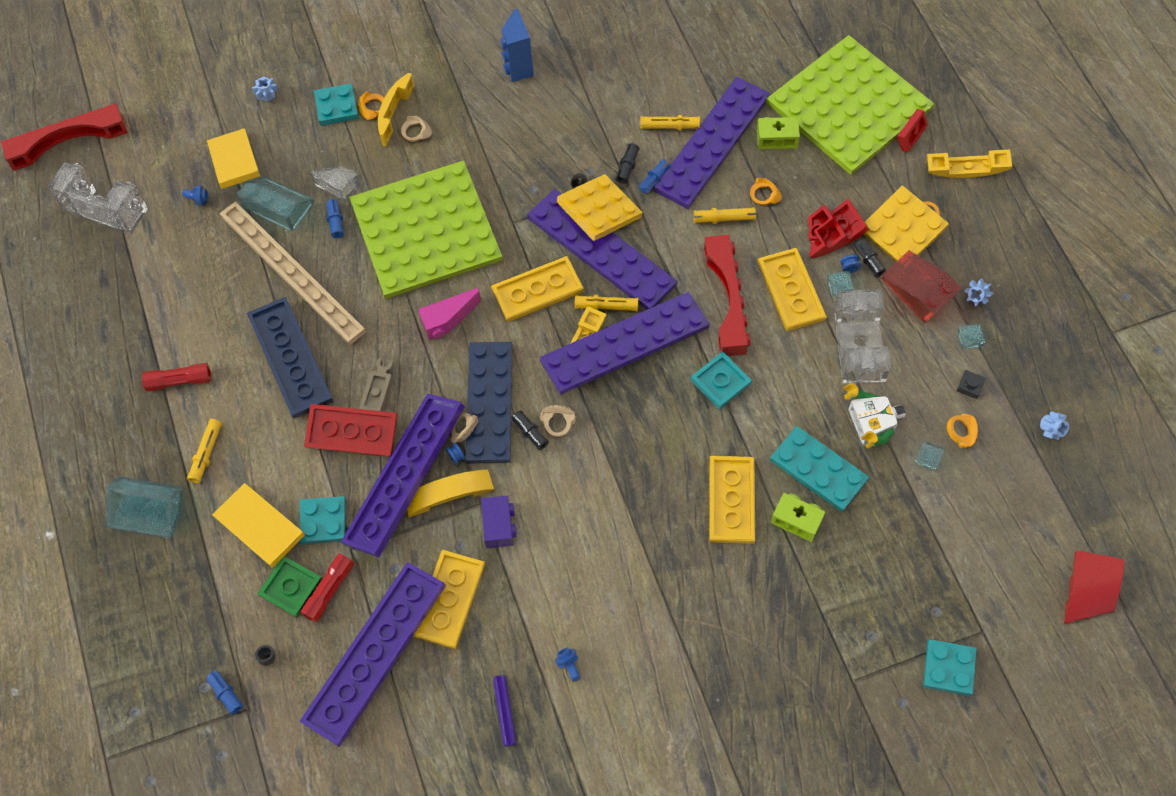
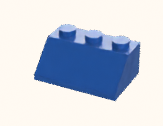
(516, 48)

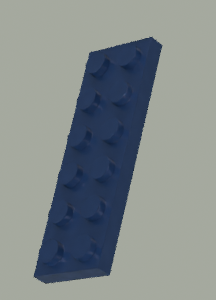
(289, 357)
(490, 401)

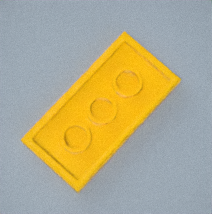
(233, 158)
(537, 289)
(791, 289)
(731, 499)
(258, 525)
(449, 613)

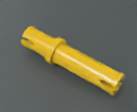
(670, 122)
(723, 215)
(606, 303)
(196, 473)

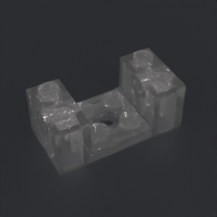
(74, 193)
(859, 317)

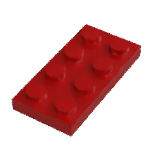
(351, 430)

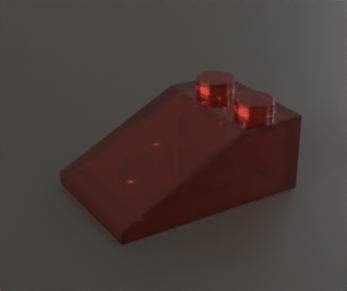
(920, 285)

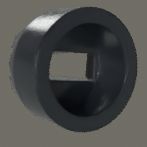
(575, 180)
(266, 653)

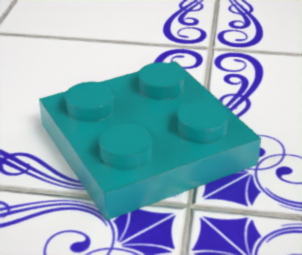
(336, 104)
(721, 380)
(322, 520)
(949, 667)

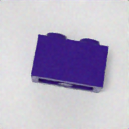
(497, 521)

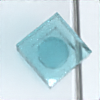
(839, 282)
(971, 336)
(929, 455)

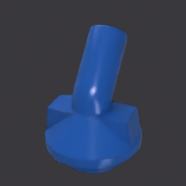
(198, 194)
(566, 658)

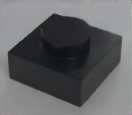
(971, 384)

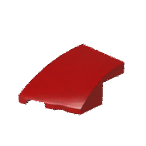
(834, 228)
(1093, 586)

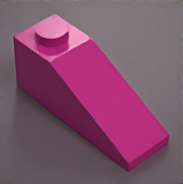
(445, 315)

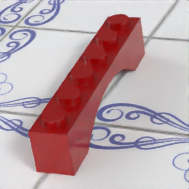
(28, 147)
(719, 258)

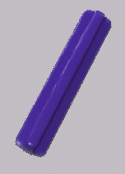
(504, 711)

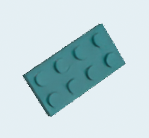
(819, 468)

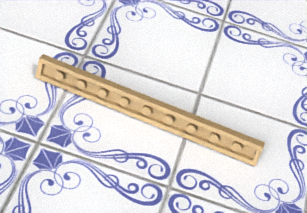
(292, 273)

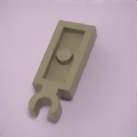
(377, 387)

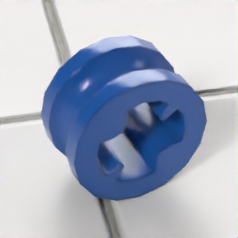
(850, 263)
(455, 454)

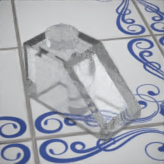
(336, 181)

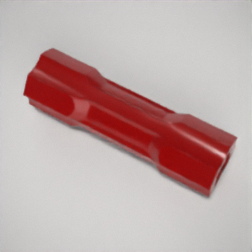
(192, 374)
(327, 587)

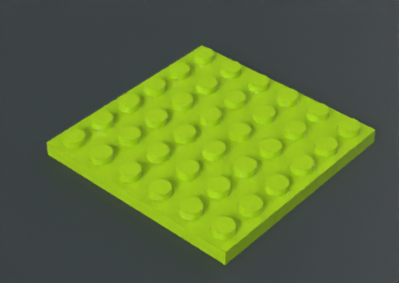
(849, 103)
(425, 229)

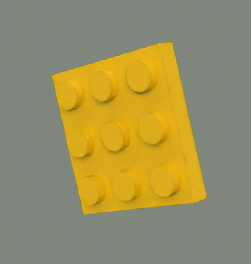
(599, 207)
(904, 225)

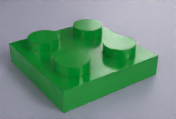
(289, 586)

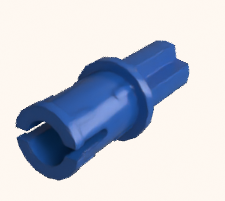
(653, 177)
(334, 218)
(224, 692)

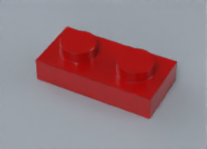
(912, 130)

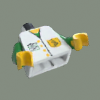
(872, 416)

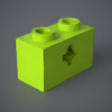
(778, 133)
(806, 525)

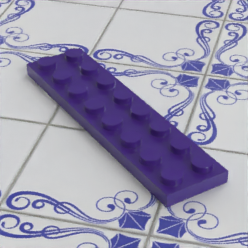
(711, 142)
(607, 255)
(624, 343)
(402, 475)
(372, 654)

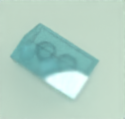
(274, 201)
(143, 506)

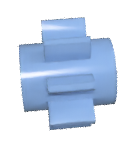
(265, 89)
(973, 296)
(1054, 425)

